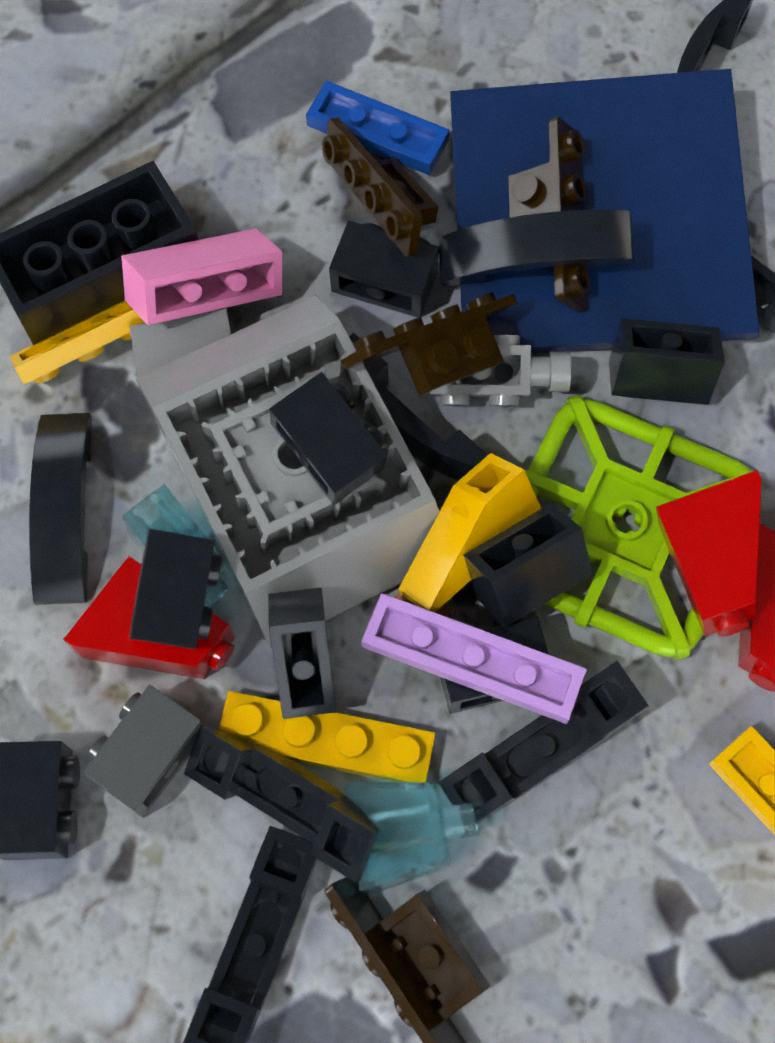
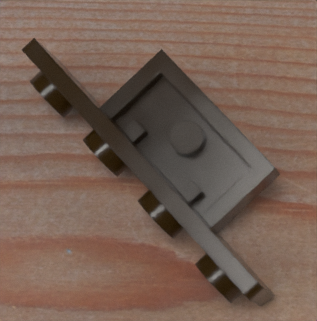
(381, 187)
(553, 189)
(441, 351)
(413, 956)

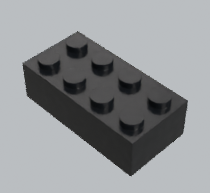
(70, 258)

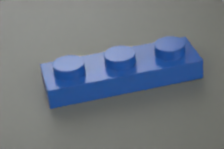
(380, 127)

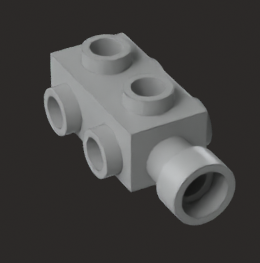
(526, 372)

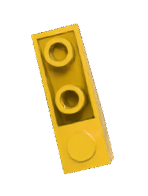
(476, 510)

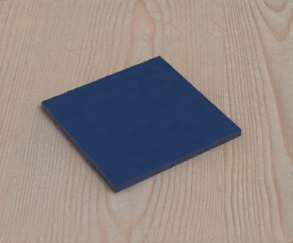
(651, 149)

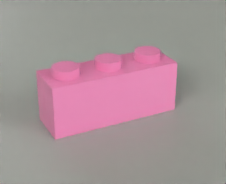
(202, 275)

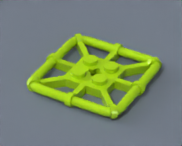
(611, 493)

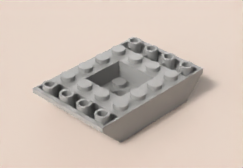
(273, 518)

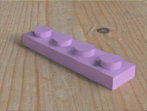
(473, 658)

